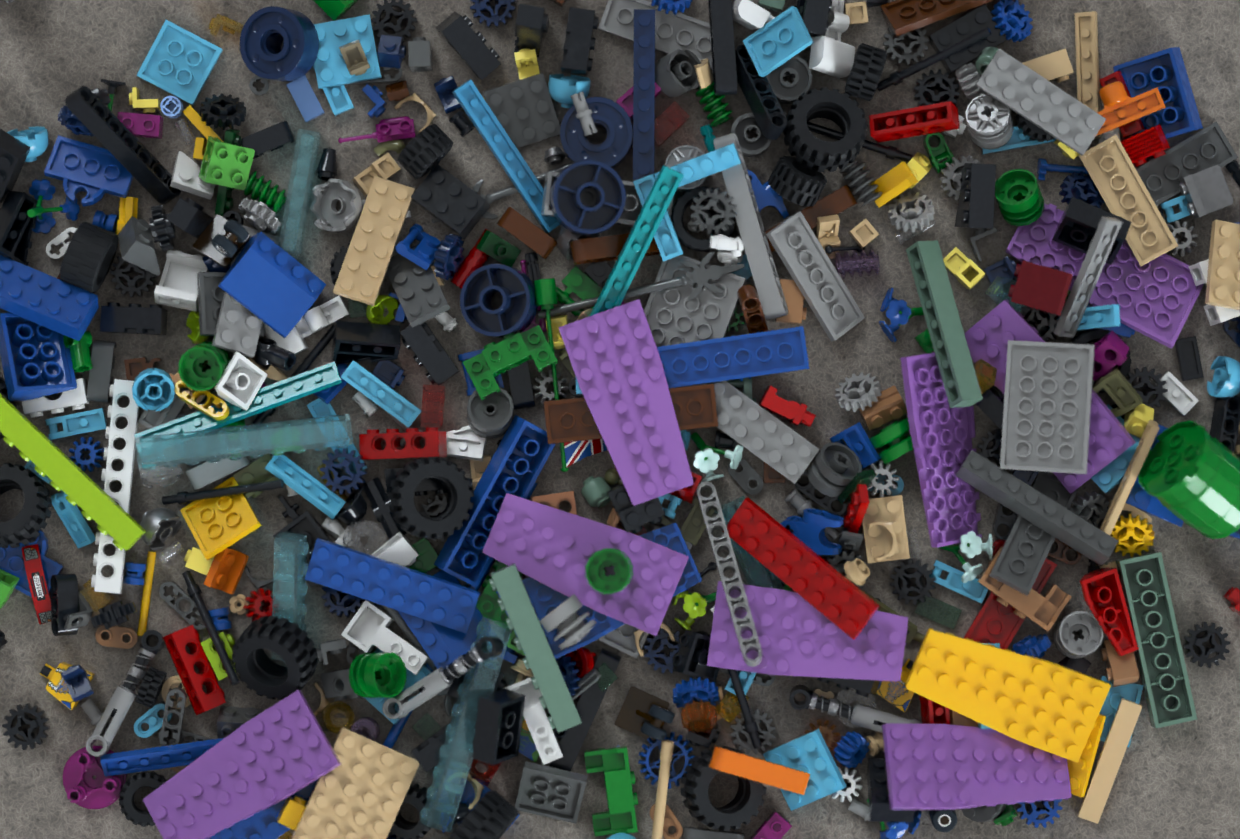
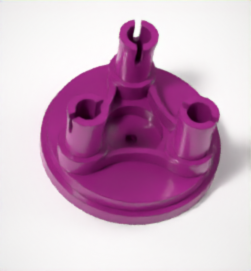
(83, 788)

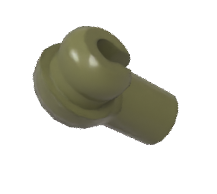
(395, 145)

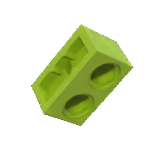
(213, 656)

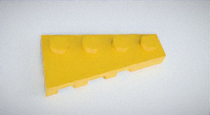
(1080, 772)

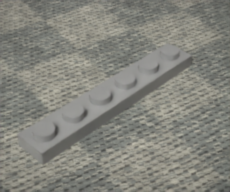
(1087, 277)

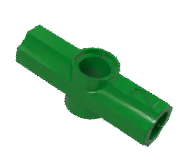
(80, 352)

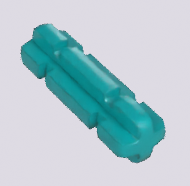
(707, 131)

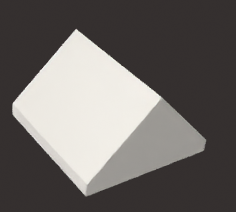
(240, 382)

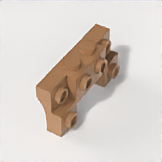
(1035, 607)

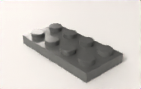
(416, 290)

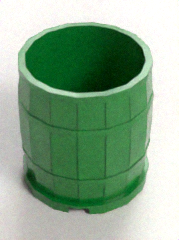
(1195, 479)

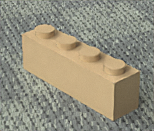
(1052, 66)

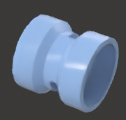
(173, 110)

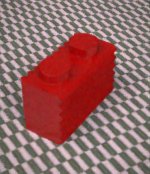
(1145, 145)

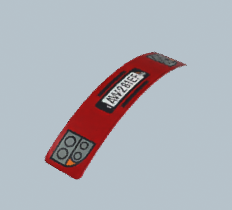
(37, 583)

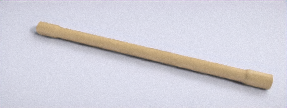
(666, 756)

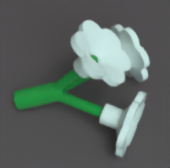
(707, 459)
(971, 546)

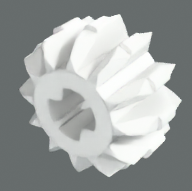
(849, 789)

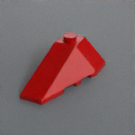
(1107, 603)

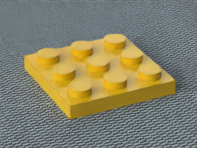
(220, 520)

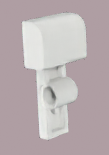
(750, 14)
(828, 52)
(310, 323)
(371, 629)
(537, 721)

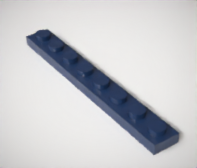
(643, 93)

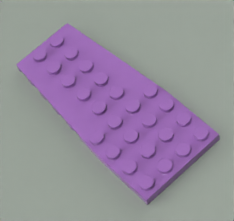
(1149, 297)
(989, 342)
(629, 399)
(940, 446)
(557, 547)
(804, 641)
(967, 768)
(244, 772)

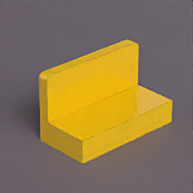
(894, 183)

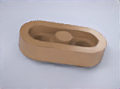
(116, 637)
(669, 820)

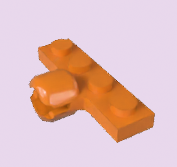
(1122, 109)

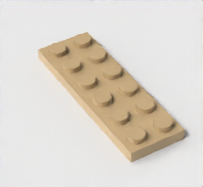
(1128, 198)
(374, 241)

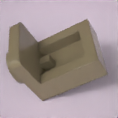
(354, 58)

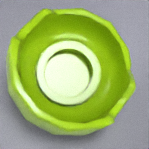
(375, 312)
(193, 323)

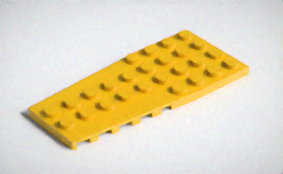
(1010, 692)

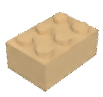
(878, 539)

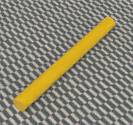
(147, 587)

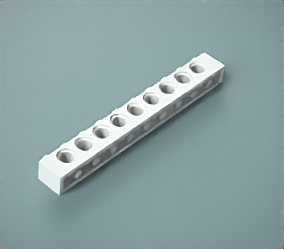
(119, 389)

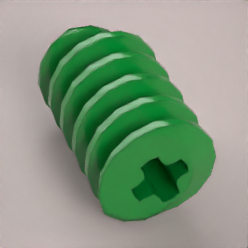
(714, 105)
(265, 192)

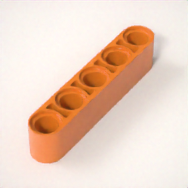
(759, 770)

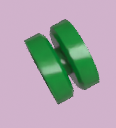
(895, 438)

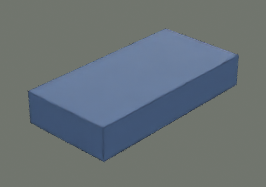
(305, 98)

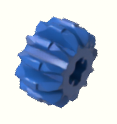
(94, 454)
(851, 749)

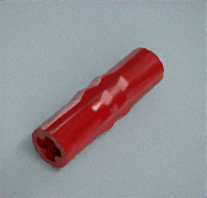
(471, 263)

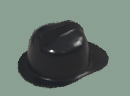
(354, 508)

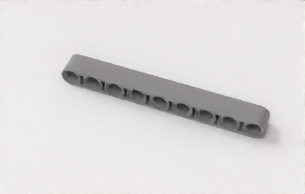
(753, 234)
(734, 582)

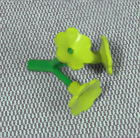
(694, 605)

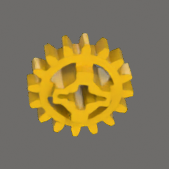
(1133, 535)

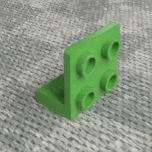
(226, 164)

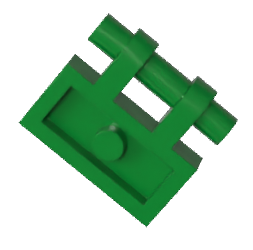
(579, 284)

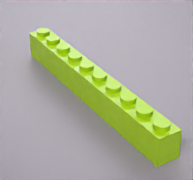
(68, 477)

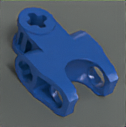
(767, 196)
(811, 530)

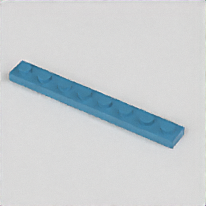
(504, 151)

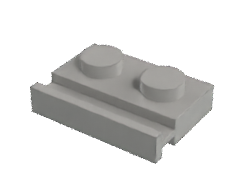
(155, 418)

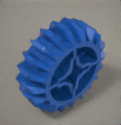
(649, 767)

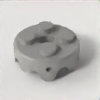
(325, 202)

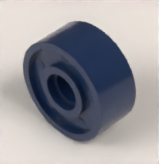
(263, 38)
(606, 115)
(566, 200)
(517, 306)

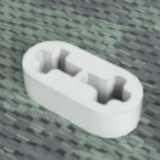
(61, 238)

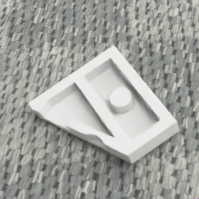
(186, 177)
(465, 444)

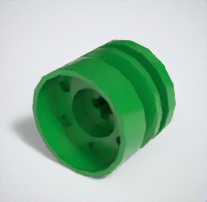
(1019, 197)
(194, 370)
(597, 573)
(377, 675)

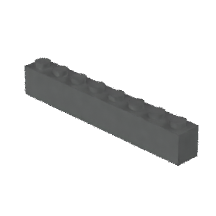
(1037, 508)

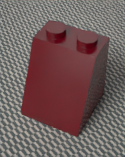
(1040, 287)

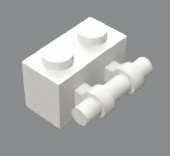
(397, 550)

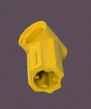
(127, 208)

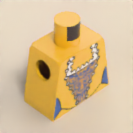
(57, 685)
(895, 691)

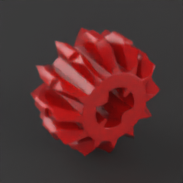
(255, 603)

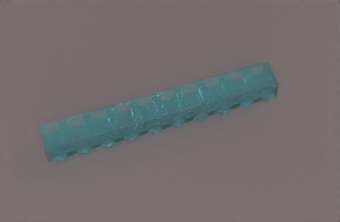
(243, 441)
(457, 751)

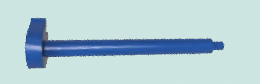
(1043, 167)

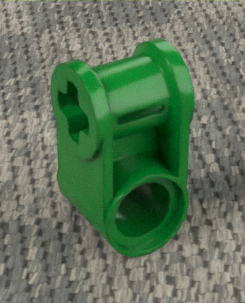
(938, 153)

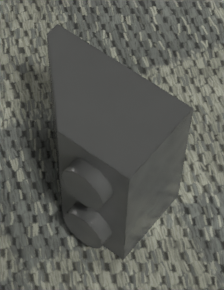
(138, 245)

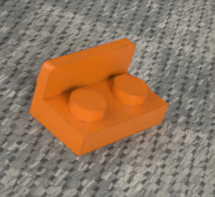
(226, 570)

